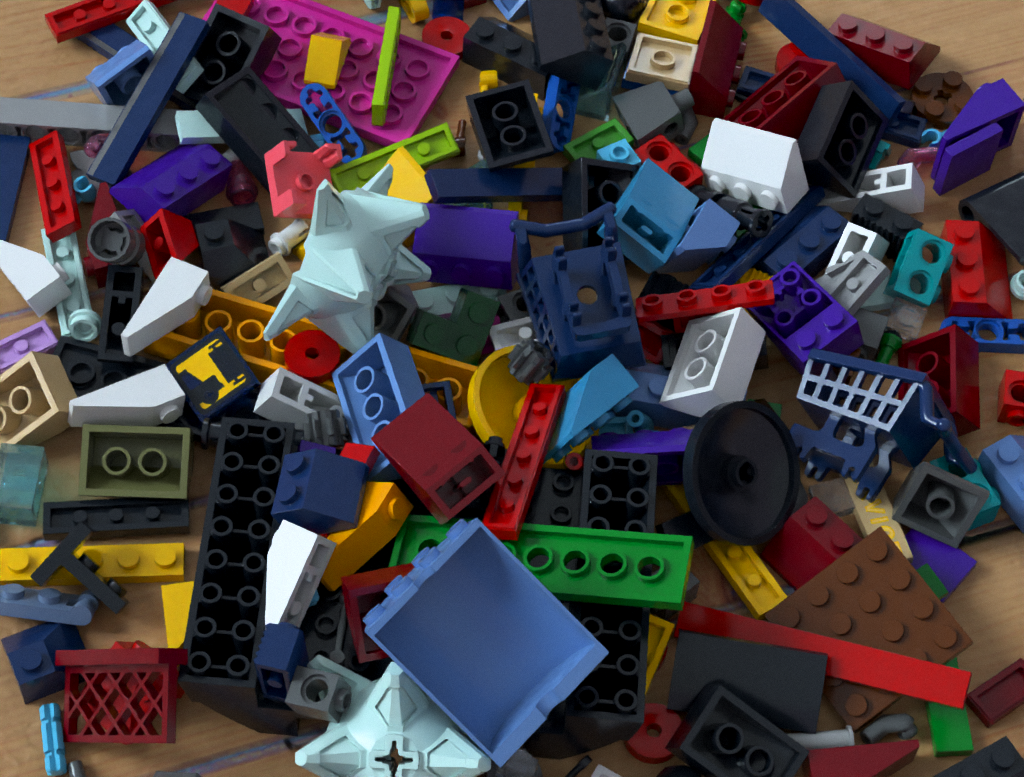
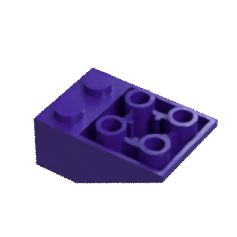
(806, 318)

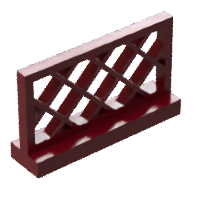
(128, 663)

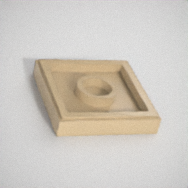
(662, 61)

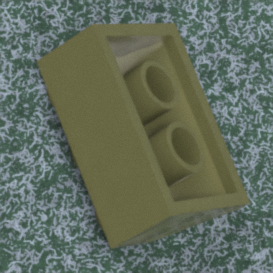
(136, 461)

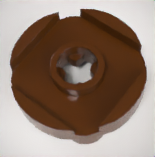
(940, 85)

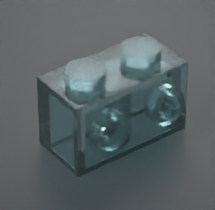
(21, 483)

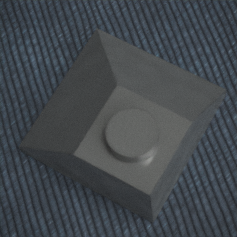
(938, 503)

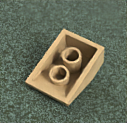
(34, 400)

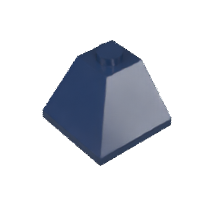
(33, 658)

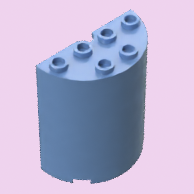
(483, 638)

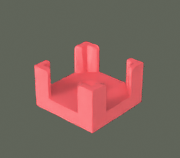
(296, 177)

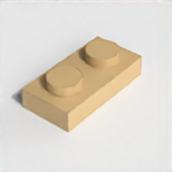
(262, 280)

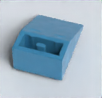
(652, 216)
(591, 405)

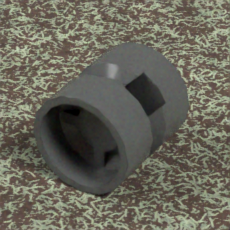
(116, 242)

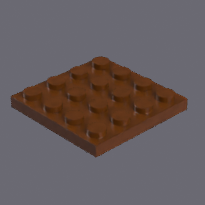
(875, 602)

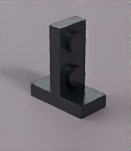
(82, 568)

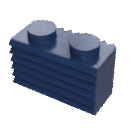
(278, 657)

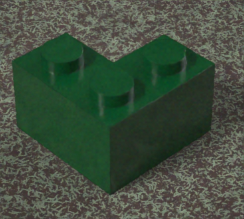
(462, 334)

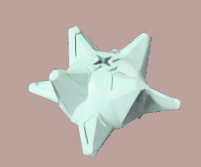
(352, 260)
(388, 714)

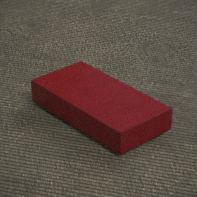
(998, 695)

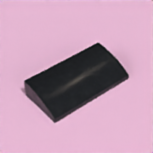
(251, 121)
(770, 678)

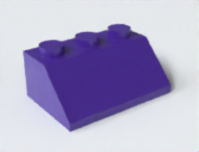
(175, 181)
(468, 246)
(666, 444)

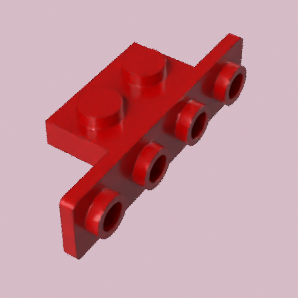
(693, 304)

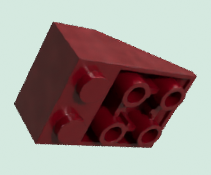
(437, 457)

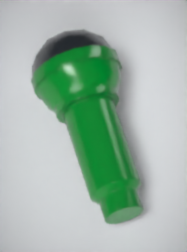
(889, 344)

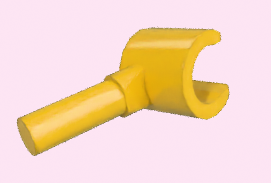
(488, 80)

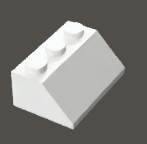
(754, 166)
(713, 362)

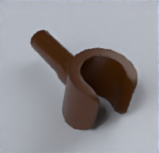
(460, 138)

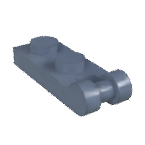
(47, 604)

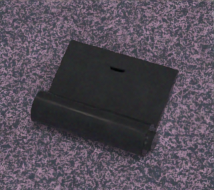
(1001, 211)

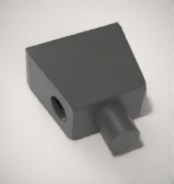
(652, 111)

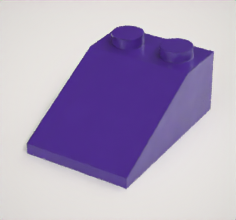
(988, 105)

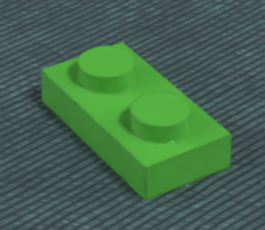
(600, 137)

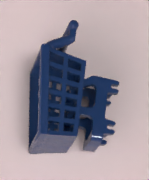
(576, 331)
(906, 439)

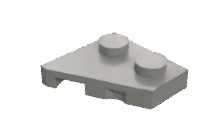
(854, 280)

